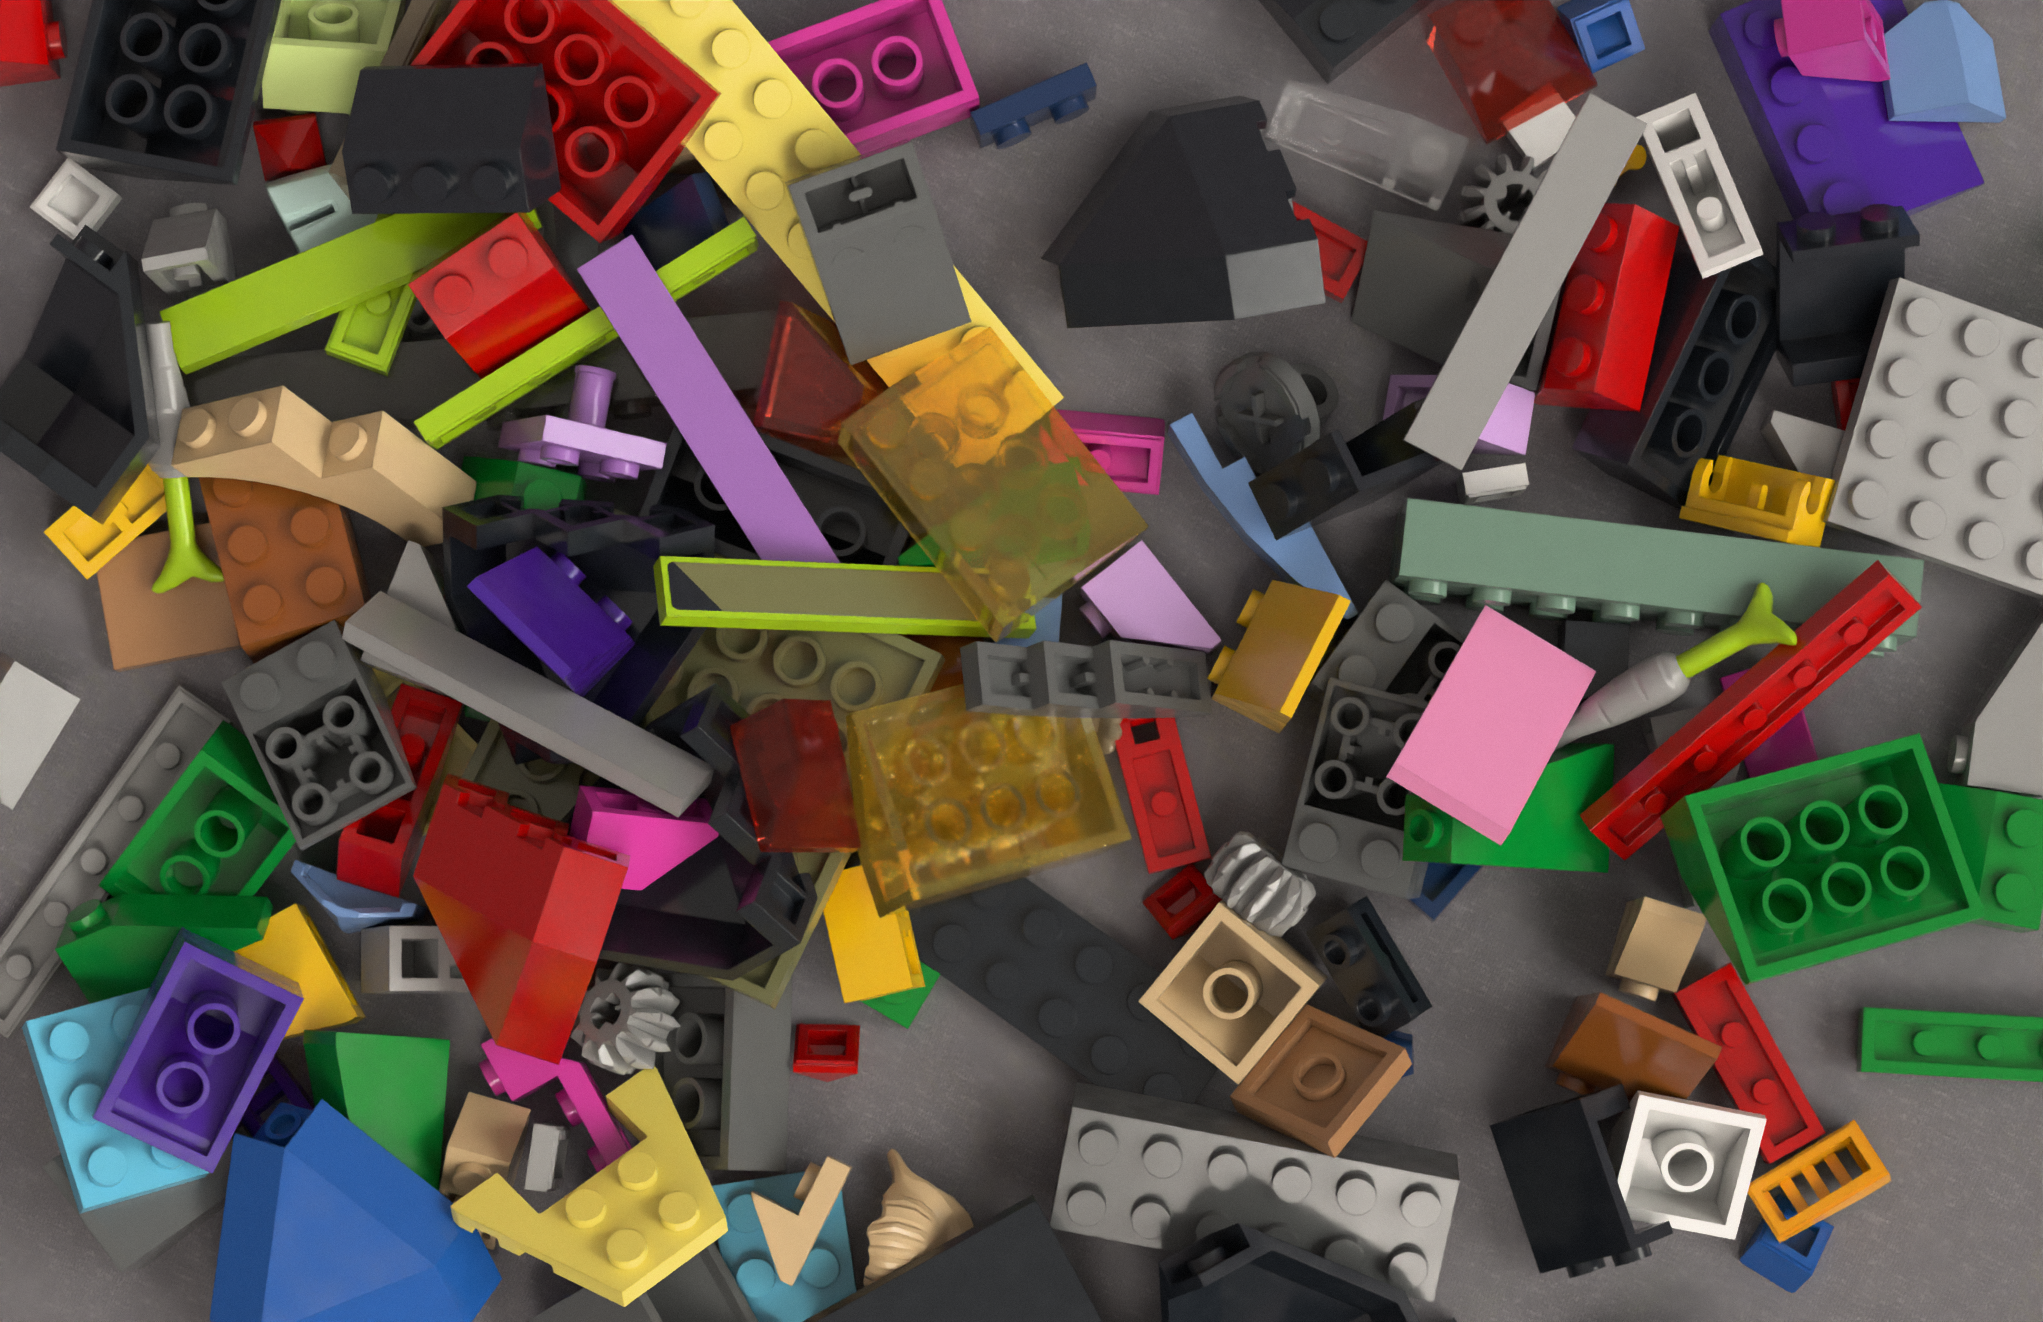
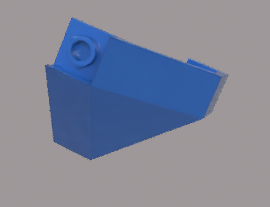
(339, 1232)

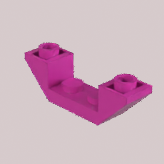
(579, 1100)

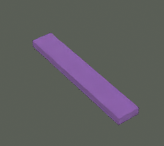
(703, 406)

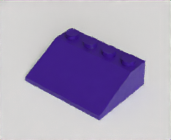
(1833, 135)

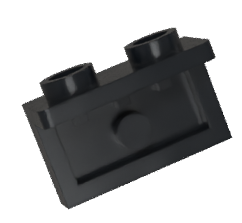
(1369, 969)

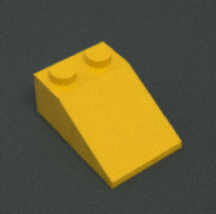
(1278, 652)

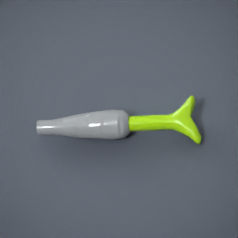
(185, 555)
(1667, 675)

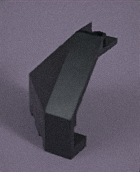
(1189, 226)
(84, 392)
(617, 562)
(728, 900)
(1262, 1279)

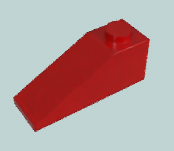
(383, 844)

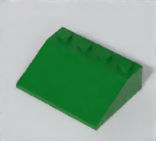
(1824, 859)

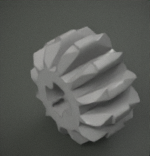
(1493, 191)
(1257, 886)
(625, 1019)

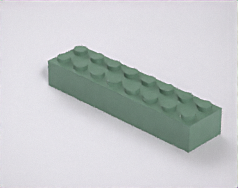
(1620, 569)

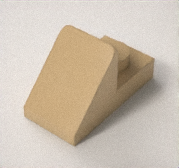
(792, 1233)

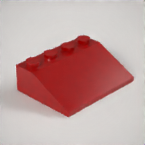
(613, 95)

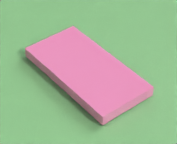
(1492, 725)

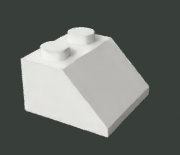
(1685, 1162)

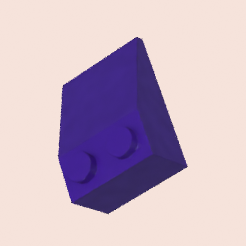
(555, 617)
(198, 1050)

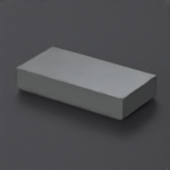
(547, 1157)

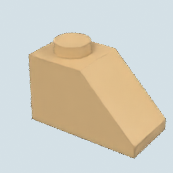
(1653, 947)

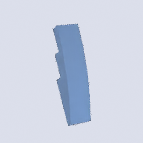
(1296, 558)

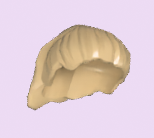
(912, 1221)

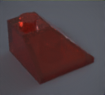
(1507, 60)
(810, 382)
(796, 778)

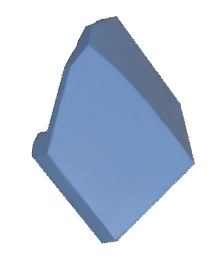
(1942, 68)
(353, 905)

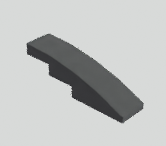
(1085, 681)

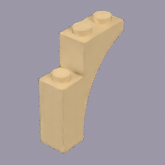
(354, 461)

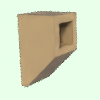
(483, 1143)

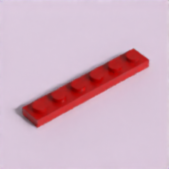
(1752, 709)

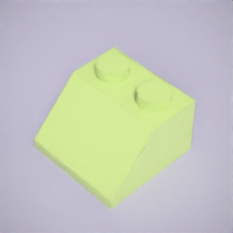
(323, 48)

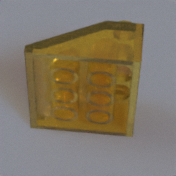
(990, 482)
(973, 797)

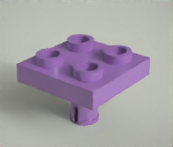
(582, 436)

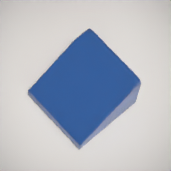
(1602, 30)
(1791, 1261)

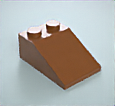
(1619, 1044)

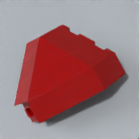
(518, 911)

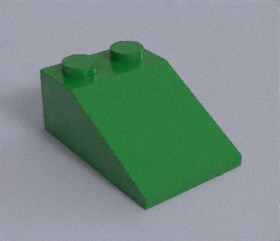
(211, 831)
(2003, 853)

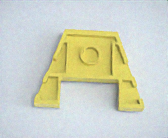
(624, 1222)

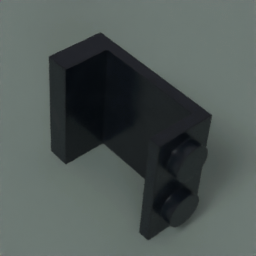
(1834, 286)
(1340, 476)
(1569, 1185)

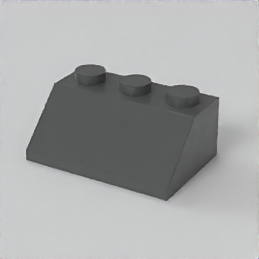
(729, 1073)

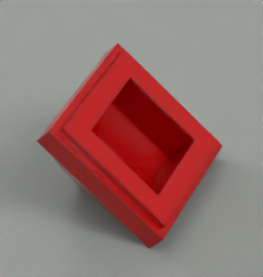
(289, 145)
(1182, 902)
(826, 1051)

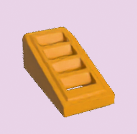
(1847, 1137)

